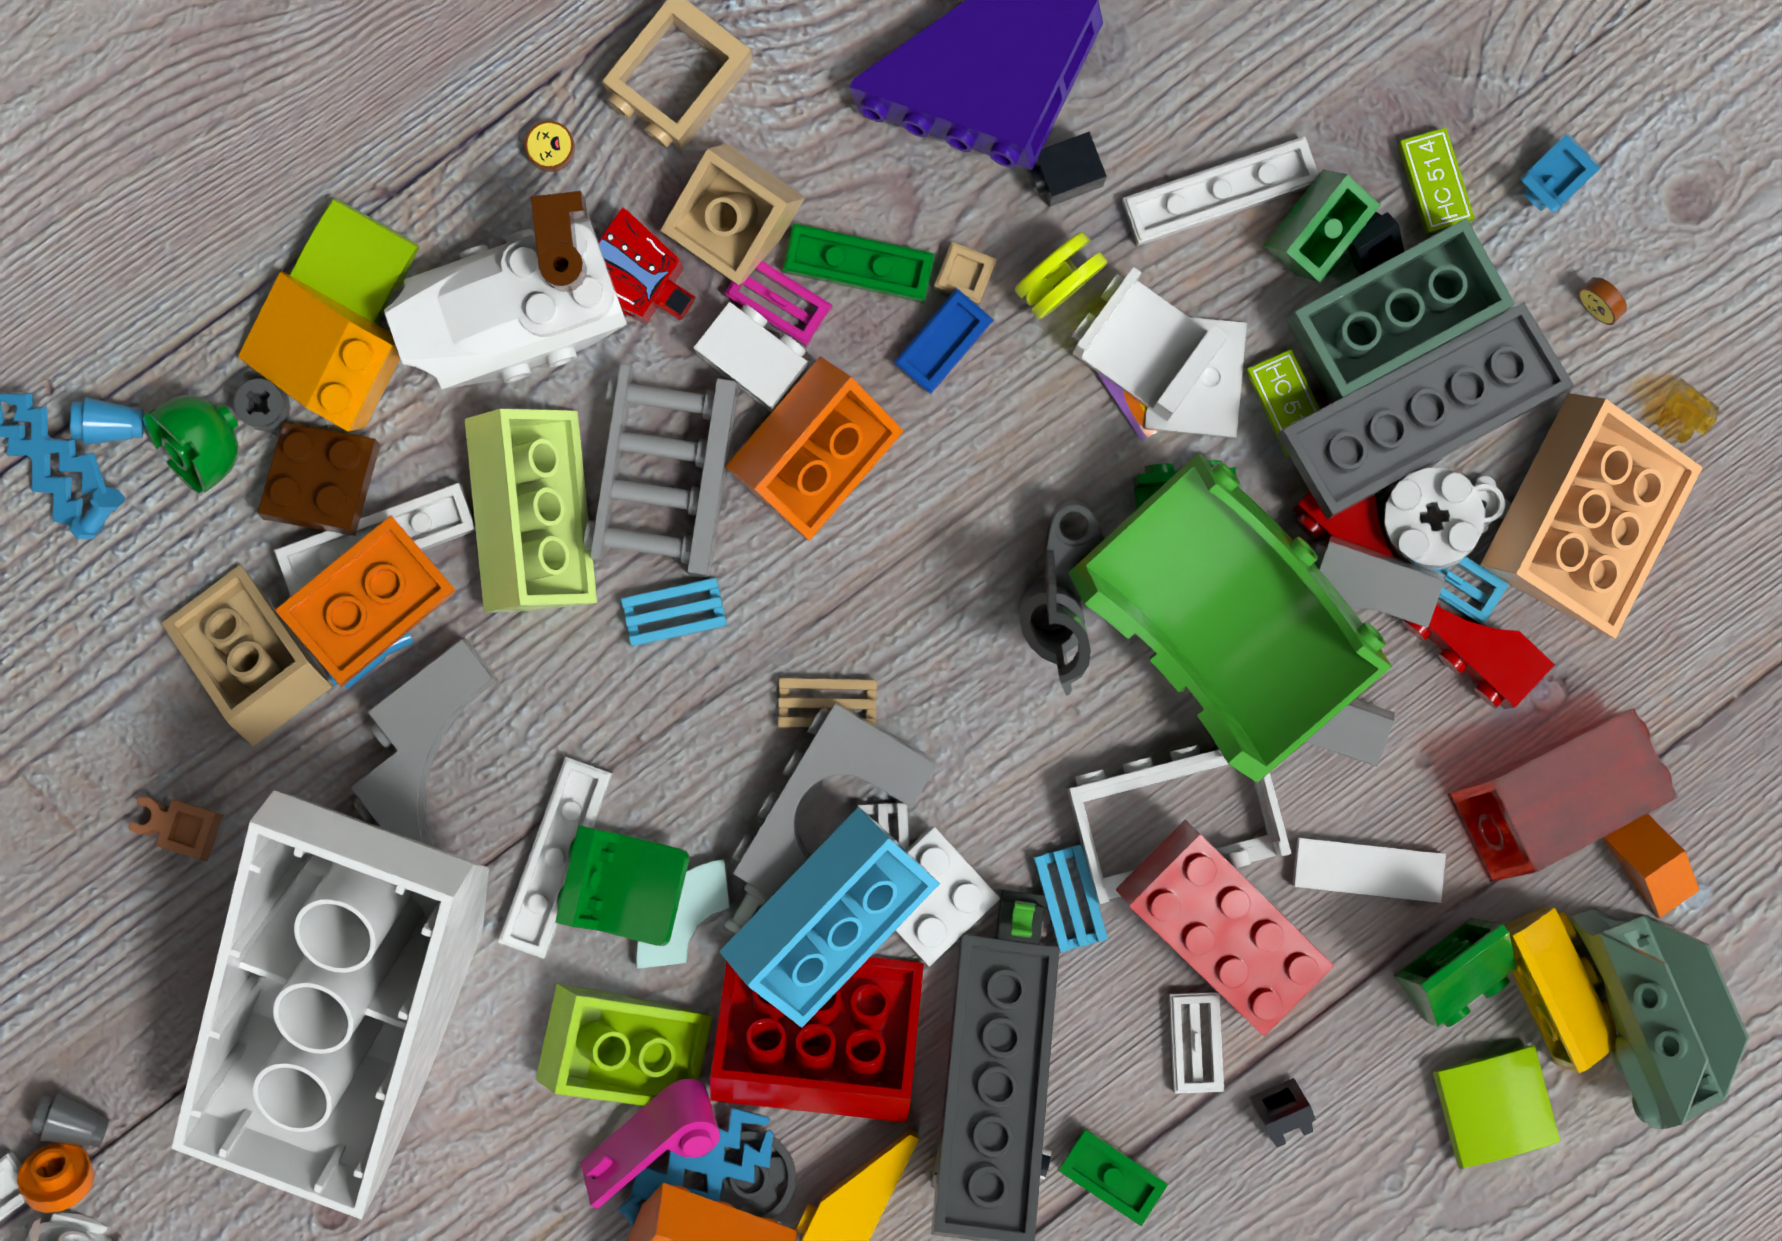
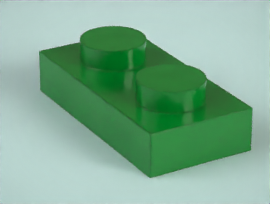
(1112, 1176)

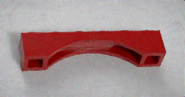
(1497, 659)

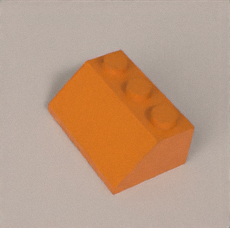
(815, 447)
(679, 1215)

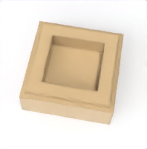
(966, 271)

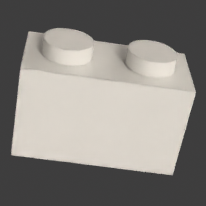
(752, 355)

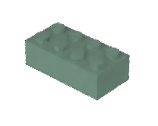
(1400, 310)

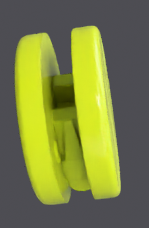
(1058, 277)

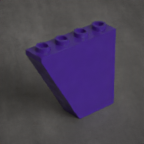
(985, 75)

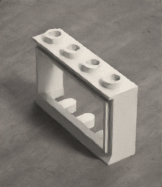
(1143, 773)

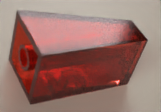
(1563, 796)

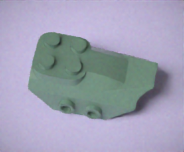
(1671, 1015)

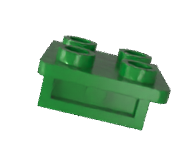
(622, 886)

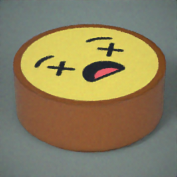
(550, 146)
(1602, 300)

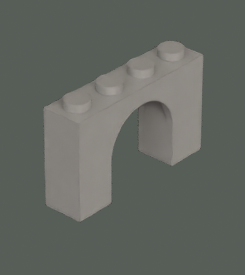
(1382, 584)
(841, 746)

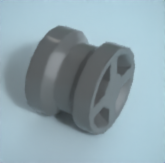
(269, 412)

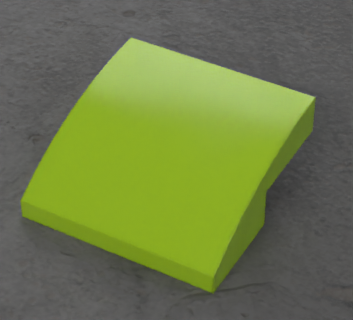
(355, 260)
(1496, 1107)

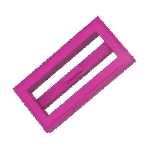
(813, 322)

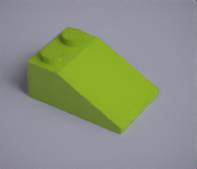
(619, 1045)

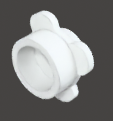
(1495, 503)

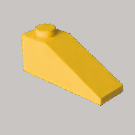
(858, 1201)

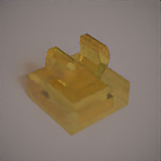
(1691, 407)

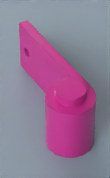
(673, 1120)

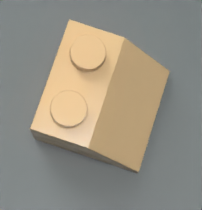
(732, 212)

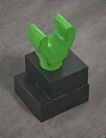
(1020, 917)

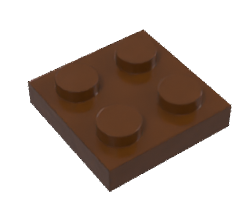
(319, 479)

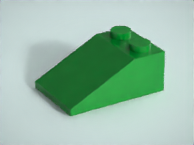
(1459, 970)

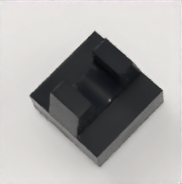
(1376, 243)
(1283, 1110)

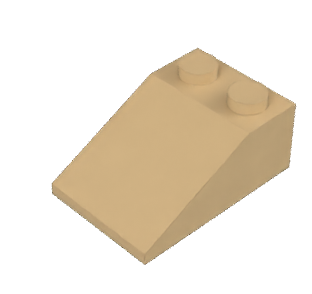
(246, 656)

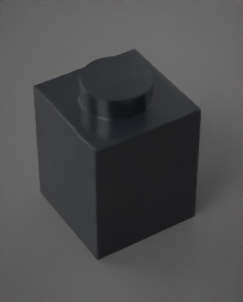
(1067, 170)

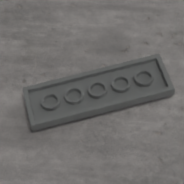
(1425, 410)
(996, 1091)

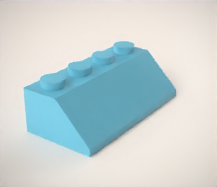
(828, 918)

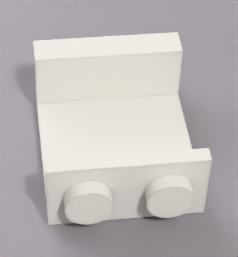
(1146, 345)

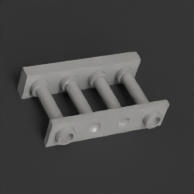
(708, 454)

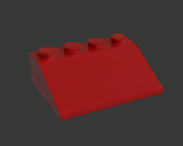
(842, 1062)

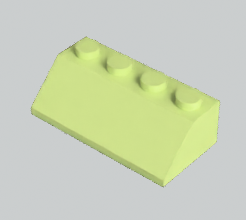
(530, 509)

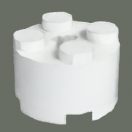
(1450, 495)

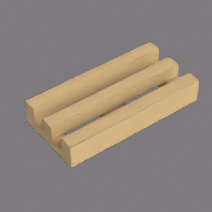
(785, 702)

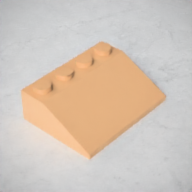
(1592, 513)

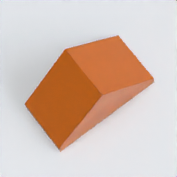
(1653, 863)

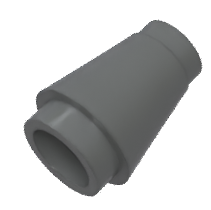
(68, 1122)

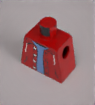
(643, 270)

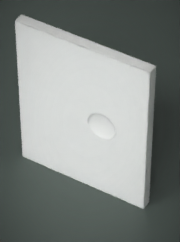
(1214, 399)

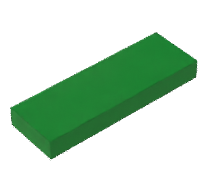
(858, 263)

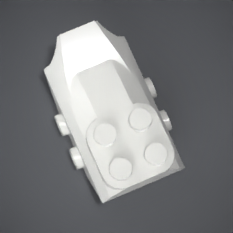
(499, 315)

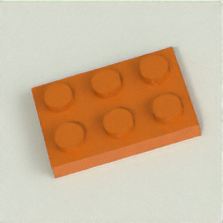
(366, 601)

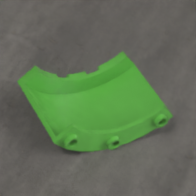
(1233, 615)

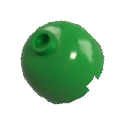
(196, 439)

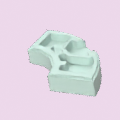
(702, 894)

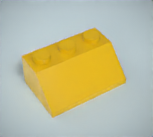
(1560, 989)

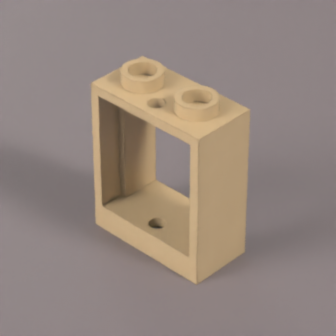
(710, 36)

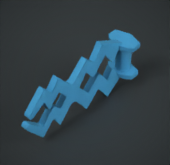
(39, 449)
(711, 1164)

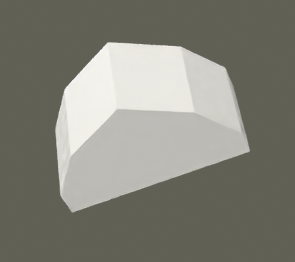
(327, 1001)

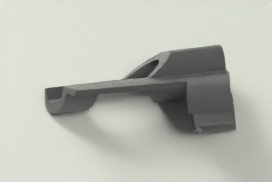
(1060, 556)

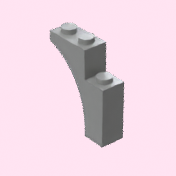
(415, 724)

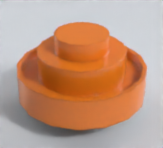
(56, 1177)

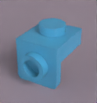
(1559, 174)

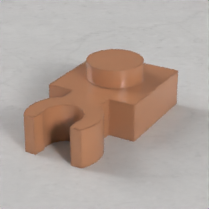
(181, 828)

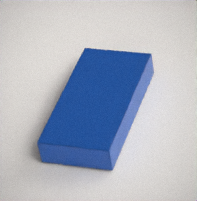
(944, 341)

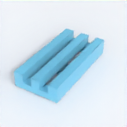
(1462, 607)
(634, 620)
(1081, 939)

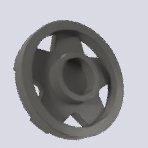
(762, 1192)

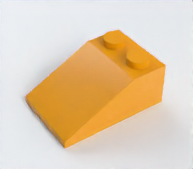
(321, 353)

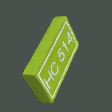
(1435, 180)
(1282, 392)

